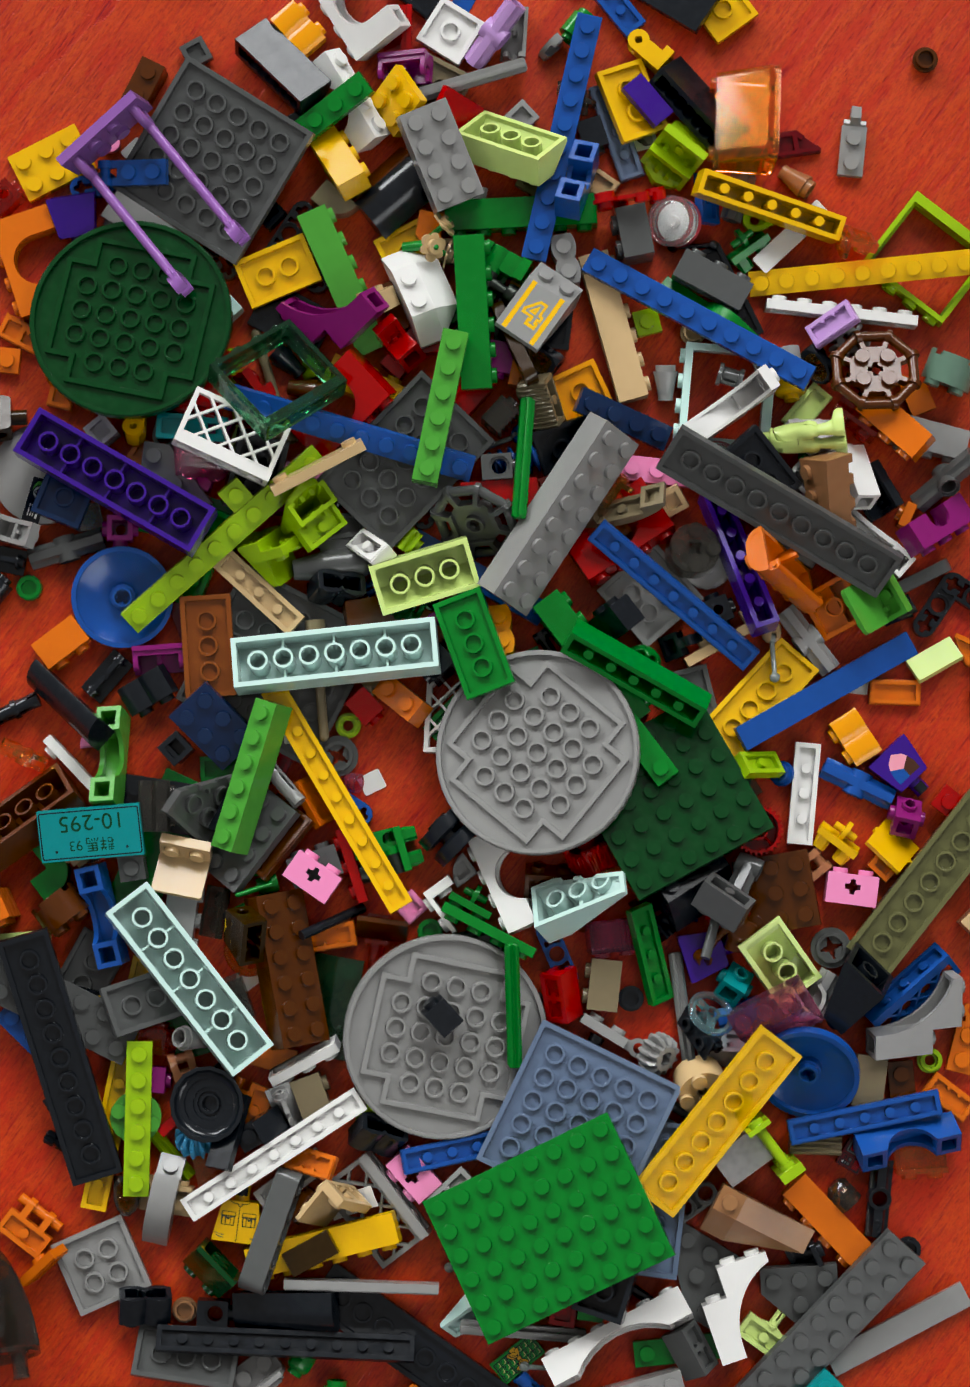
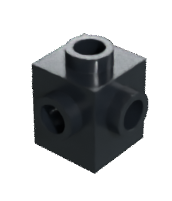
(727, 604)

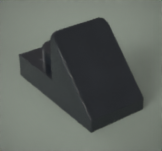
(263, 1128)

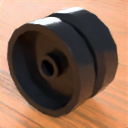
(449, 834)

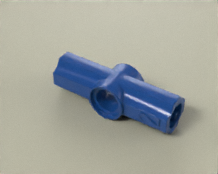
(857, 783)

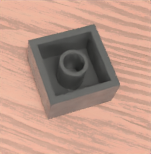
(633, 234)

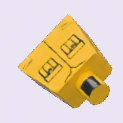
(237, 1219)

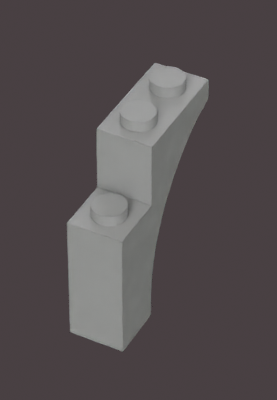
(915, 1032)

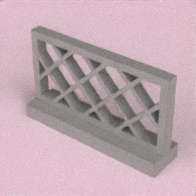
(395, 1197)

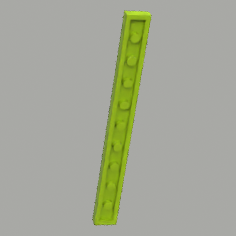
(212, 549)

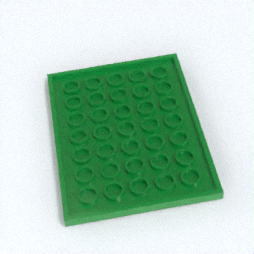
(548, 1228)

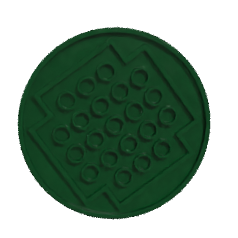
(116, 328)

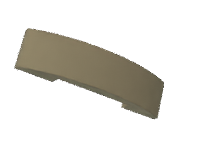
(631, 508)

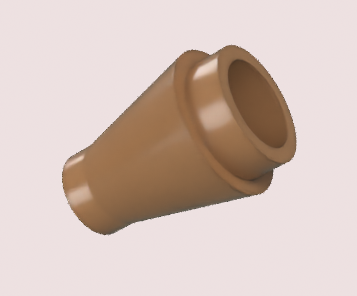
(797, 182)

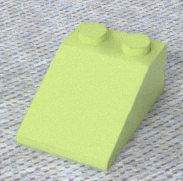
(777, 956)

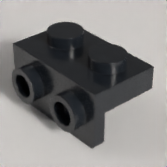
(889, 498)

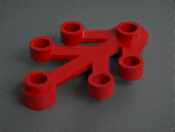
(607, 199)

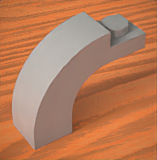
(18, 532)
(162, 1199)

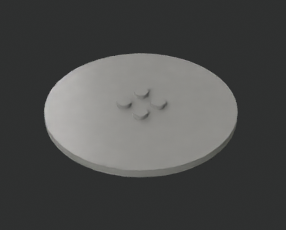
(540, 758)
(404, 1064)

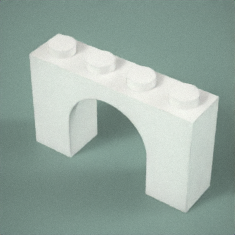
(365, 38)

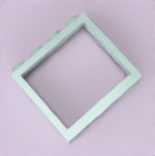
(684, 382)

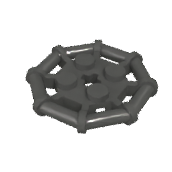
(474, 509)

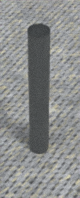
(710, 939)

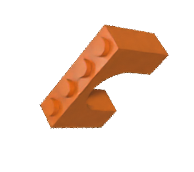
(15, 234)

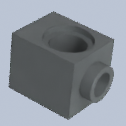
(486, 466)

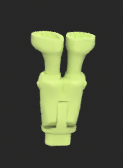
(803, 436)

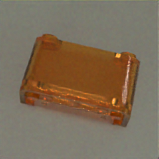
(746, 120)

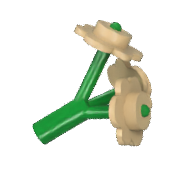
(431, 244)

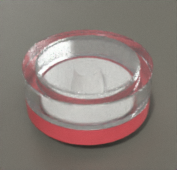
(674, 221)

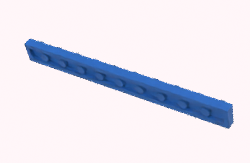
(564, 123)
(698, 318)
(376, 439)

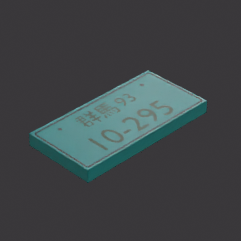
(90, 832)

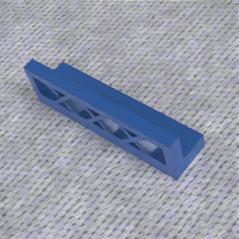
(908, 986)

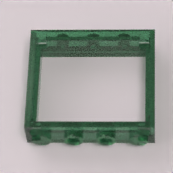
(287, 332)

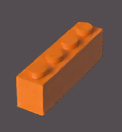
(826, 1218)

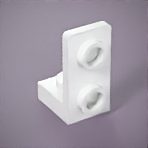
(441, 889)

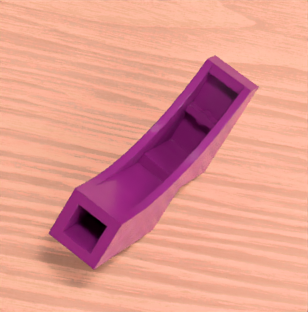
(341, 323)

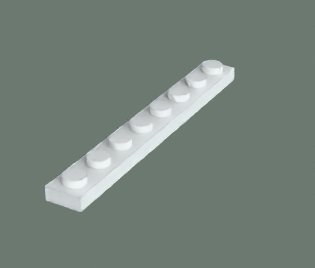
(274, 1154)

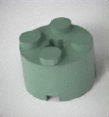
(947, 370)

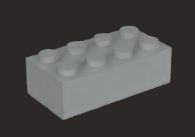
(439, 155)

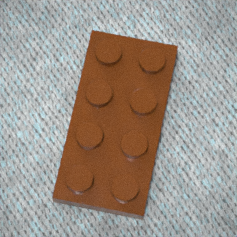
(206, 642)

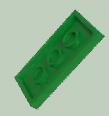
(474, 643)

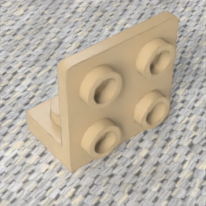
(182, 866)
(329, 1200)

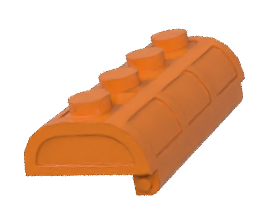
(781, 570)

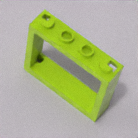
(948, 225)

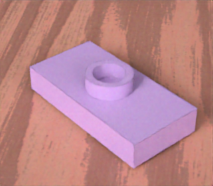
(832, 324)

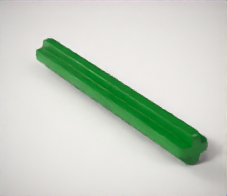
(523, 458)
(513, 1005)

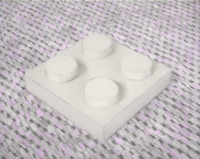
(450, 31)

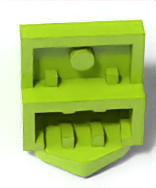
(673, 157)
(311, 514)
(271, 553)

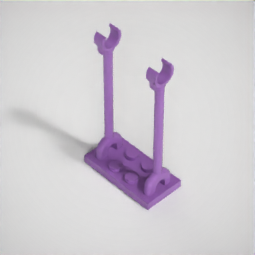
(97, 143)

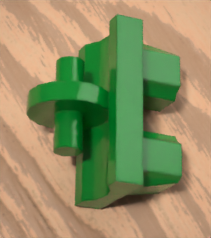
(739, 256)
(460, 902)

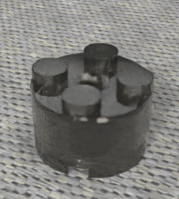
(694, 537)

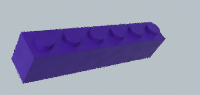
(746, 583)

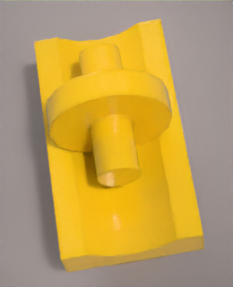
(846, 848)

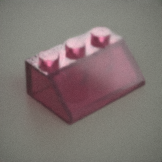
(776, 1009)

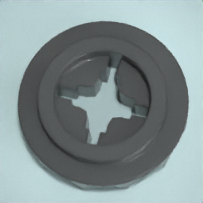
(350, 753)
(819, 941)

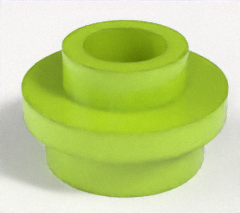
(340, 725)
(935, 1066)

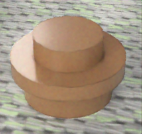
(184, 1309)

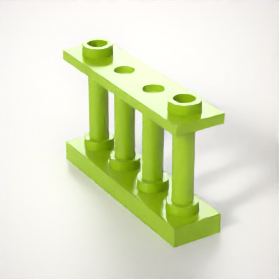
(785, 1165)

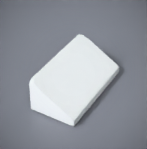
(370, 547)

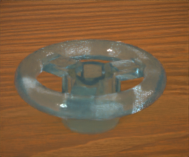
(708, 1016)

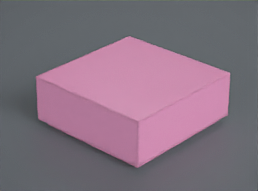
(414, 909)

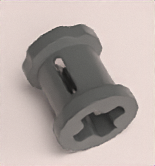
(729, 376)

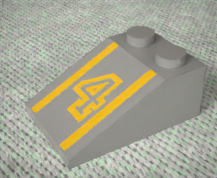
(539, 307)

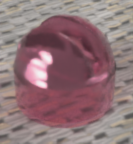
(354, 782)

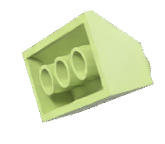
(513, 147)
(424, 575)

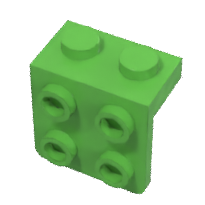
(873, 612)

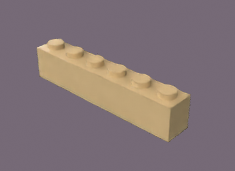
(616, 339)

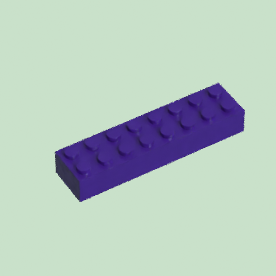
(115, 482)

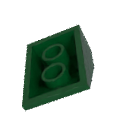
(211, 1268)

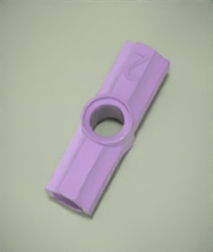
(494, 33)

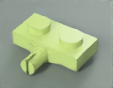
(761, 1332)

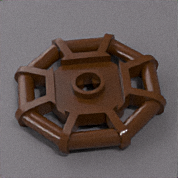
(878, 357)

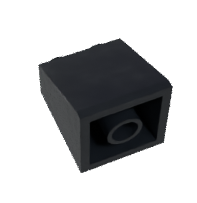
(858, 989)

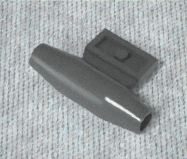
(333, 554)

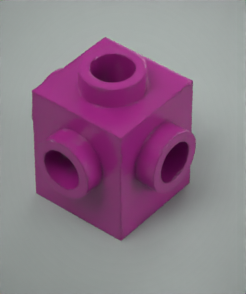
(109, 530)
(905, 817)

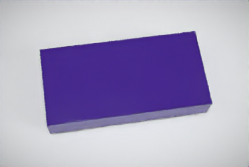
(647, 100)

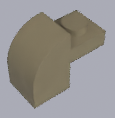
(330, 196)

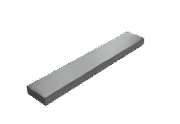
(361, 1285)
(901, 1327)

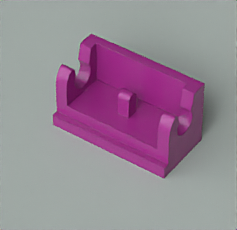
(415, 61)
(150, 656)

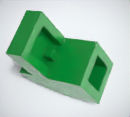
(52, 878)

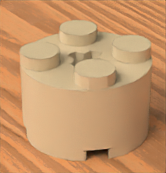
(695, 1079)

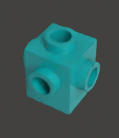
(734, 983)

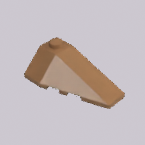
(750, 1222)

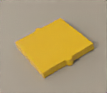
(891, 849)

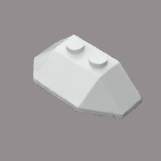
(422, 293)

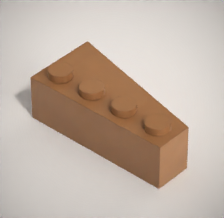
(829, 482)

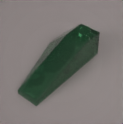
(337, 981)

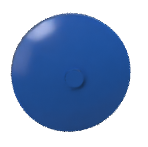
(108, 586)
(823, 1077)

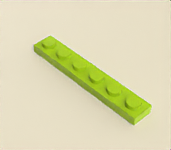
(137, 1118)

